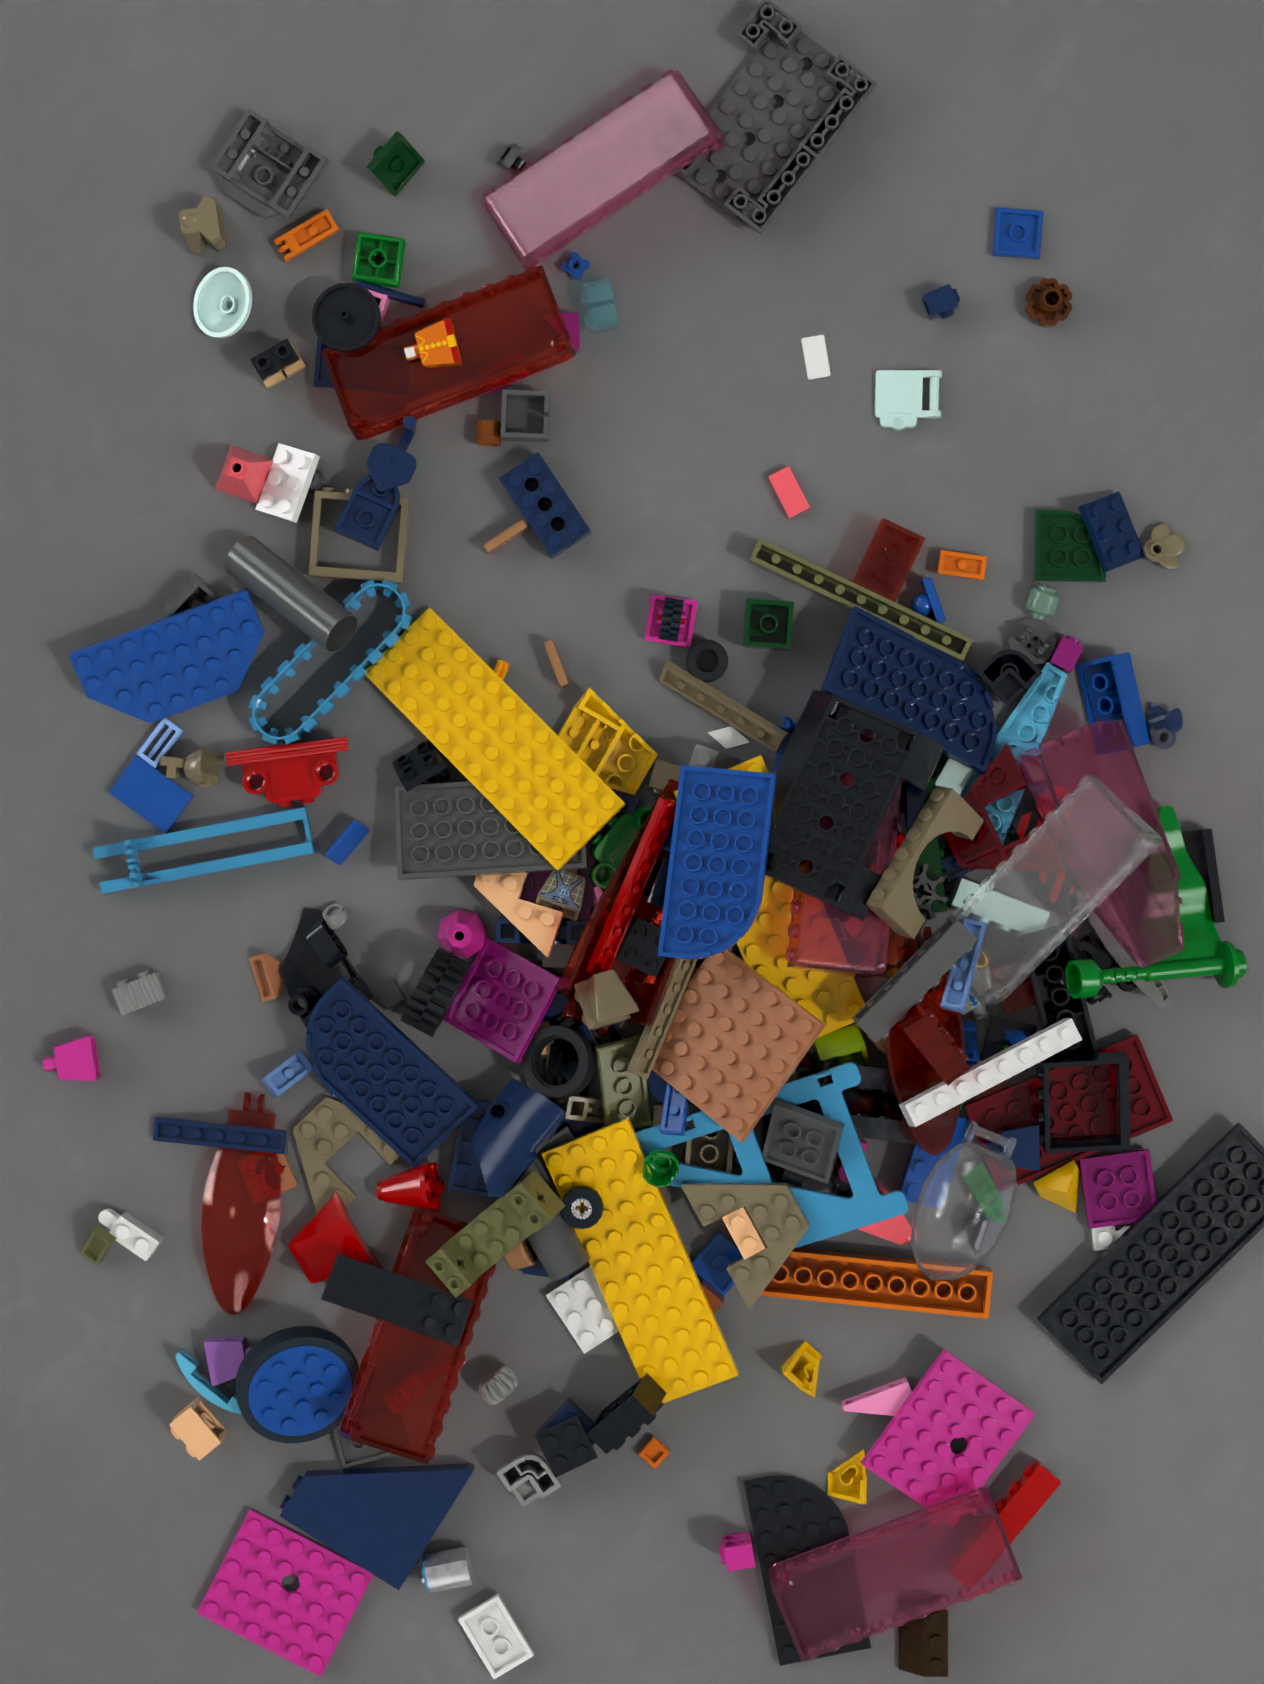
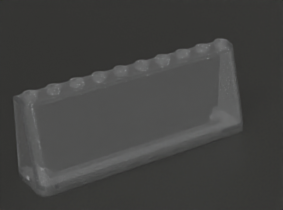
(1053, 884)

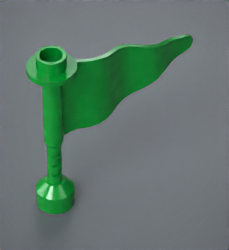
(1203, 950)

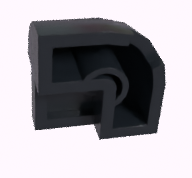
(1008, 674)

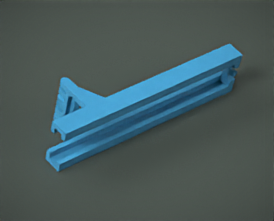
(132, 846)

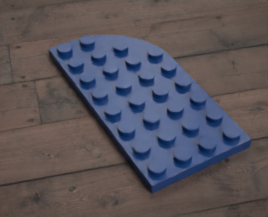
(716, 860)

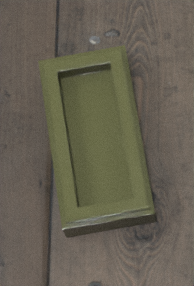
(97, 1245)

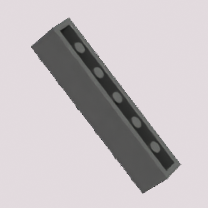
(914, 979)

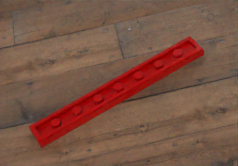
(633, 886)

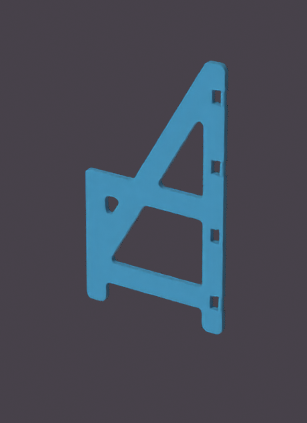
(825, 1212)

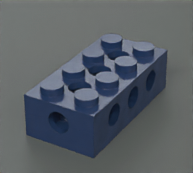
(549, 489)

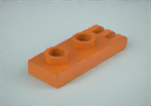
(307, 235)

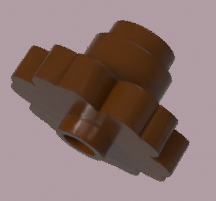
(1038, 307)

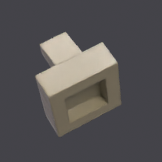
(173, 766)

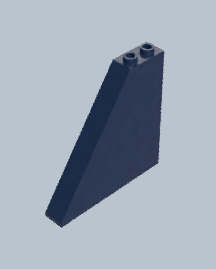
(377, 1513)

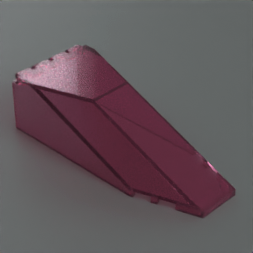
(1145, 905)

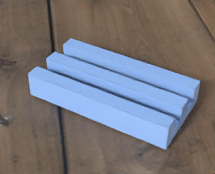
(166, 749)

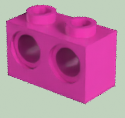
(737, 1551)

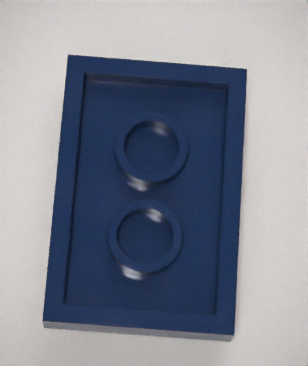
(1111, 531)

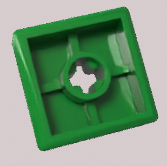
(368, 248)

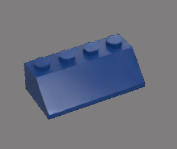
(1113, 694)
(920, 1163)

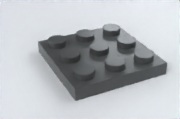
(802, 1141)

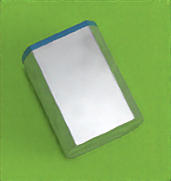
(446, 1570)

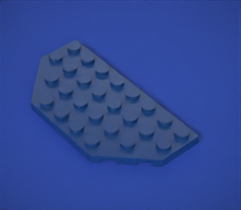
(173, 660)

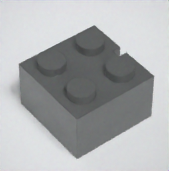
(524, 415)

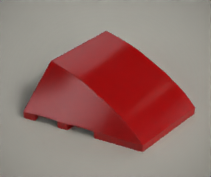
(326, 1236)

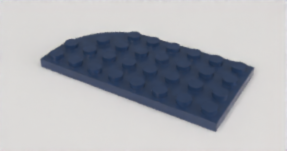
(913, 686)
(383, 1074)

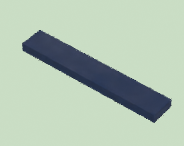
(221, 1135)

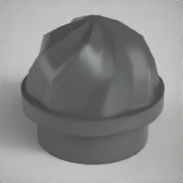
(317, 481)

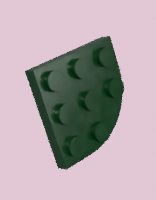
(1064, 549)

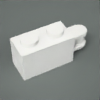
(131, 1233)

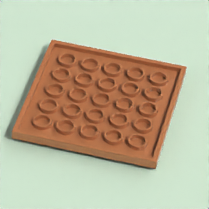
(734, 1042)

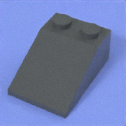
(189, 595)

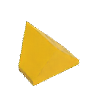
(1061, 1186)
(803, 1368)
(849, 1480)

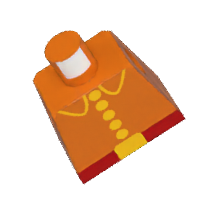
(435, 346)

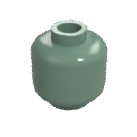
(1043, 601)

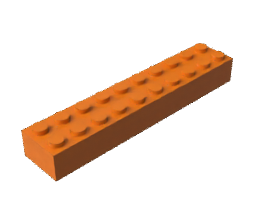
(879, 1283)

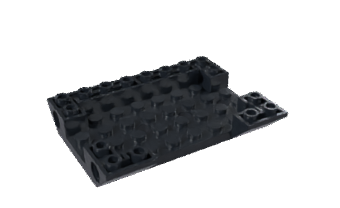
(810, 788)

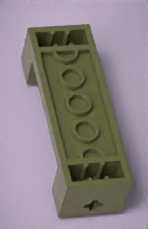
(495, 1233)

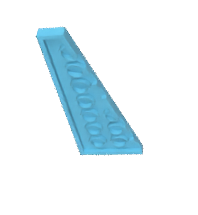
(1022, 732)

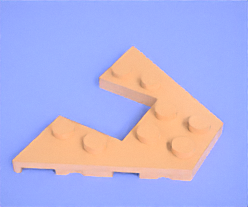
(534, 921)

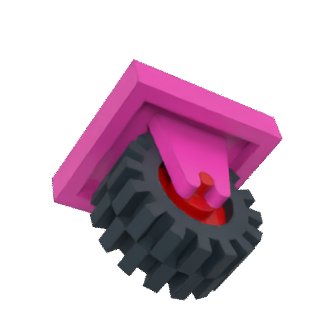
(671, 620)

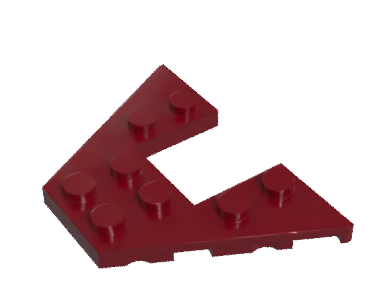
(998, 782)

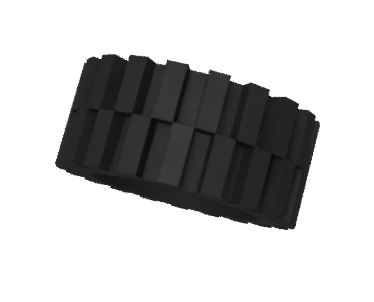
(435, 992)

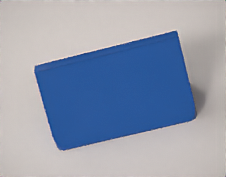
(347, 842)

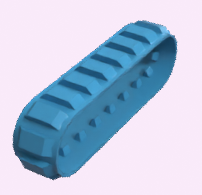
(341, 689)

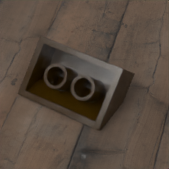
(924, 1645)

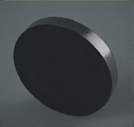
(346, 317)

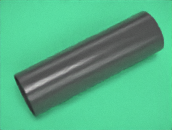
(291, 594)
(557, 1244)

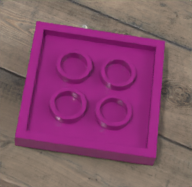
(1117, 1187)

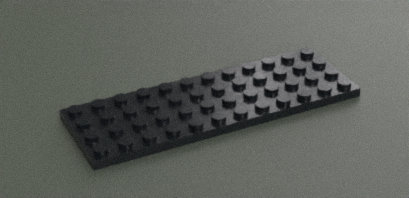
(1163, 1257)

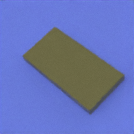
(621, 1091)

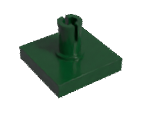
(395, 163)

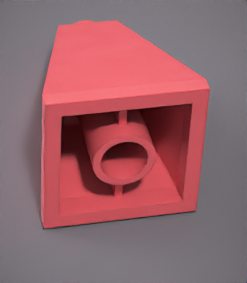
(244, 474)
(893, 1229)

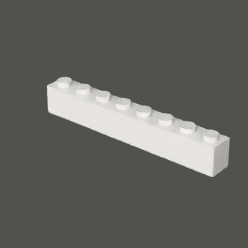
(990, 1072)

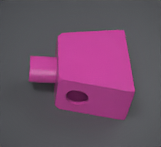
(75, 1060)

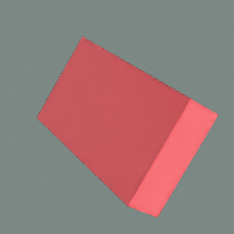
(788, 492)

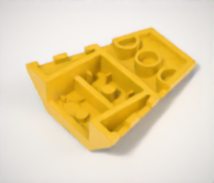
(607, 744)

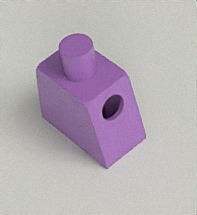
(224, 1357)

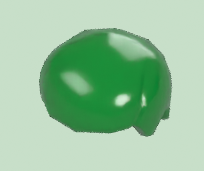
(663, 1167)

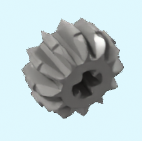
(498, 1385)

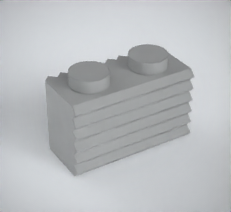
(139, 993)

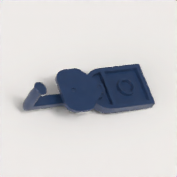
(371, 511)

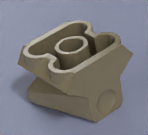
(203, 226)
(604, 1000)

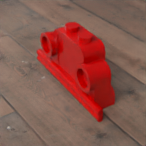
(290, 770)

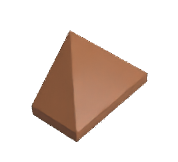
(267, 976)

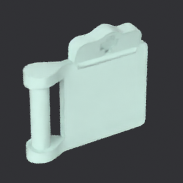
(900, 397)

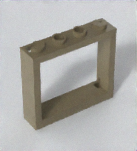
(353, 574)

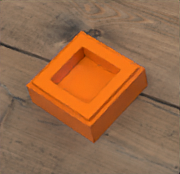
(653, 1452)

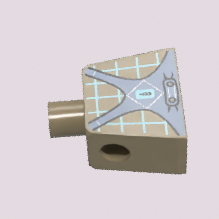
(563, 893)

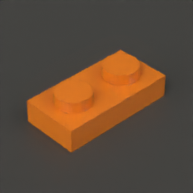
(961, 565)

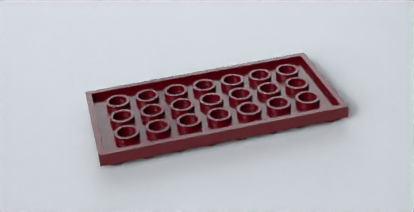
(1080, 1104)

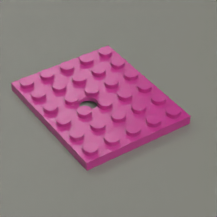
(943, 1406)
(293, 1624)

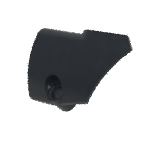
(315, 964)

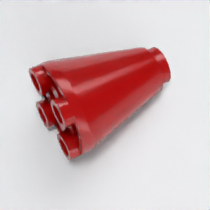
(413, 1188)

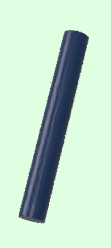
(393, 294)

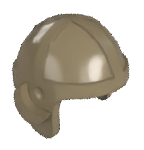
(203, 767)

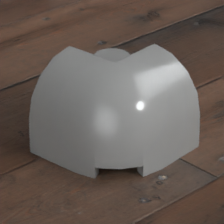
(528, 1477)

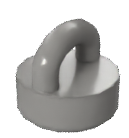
(335, 916)

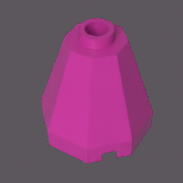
(472, 928)

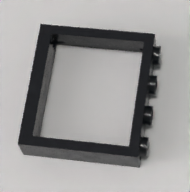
(1093, 1143)

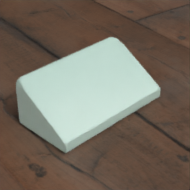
(955, 776)

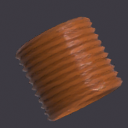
(488, 433)

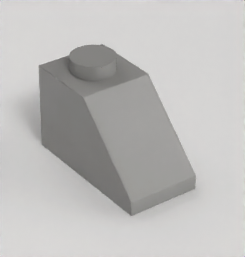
(711, 758)

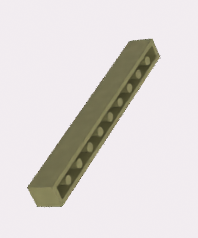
(851, 594)

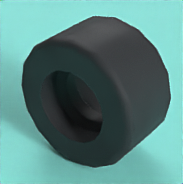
(707, 646)

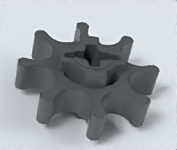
(927, 888)

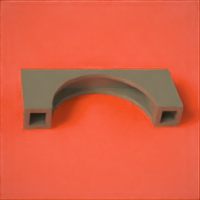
(894, 895)

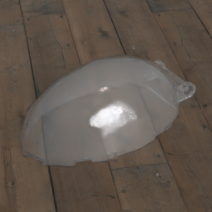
(964, 1205)

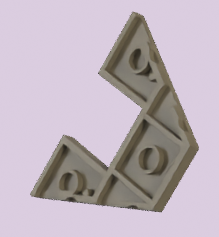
(320, 1137)
(774, 1215)

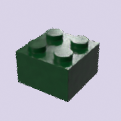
(768, 624)

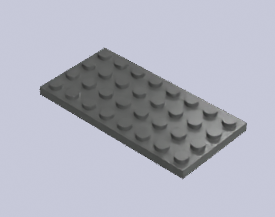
(460, 833)

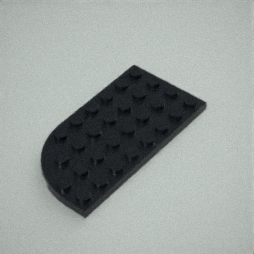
(786, 1522)

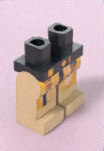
(277, 358)

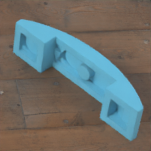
(187, 1365)

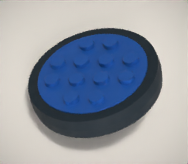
(296, 1384)

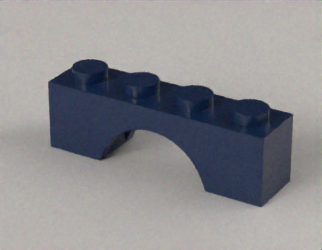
(568, 932)

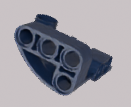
(511, 1143)

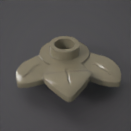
(1166, 545)

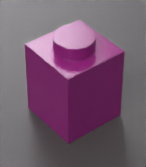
(1066, 653)

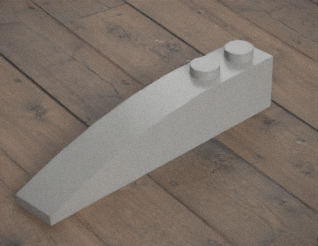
(1155, 989)

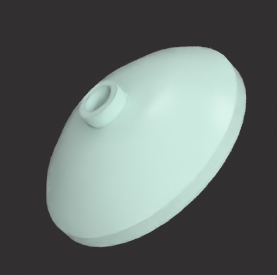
(222, 302)

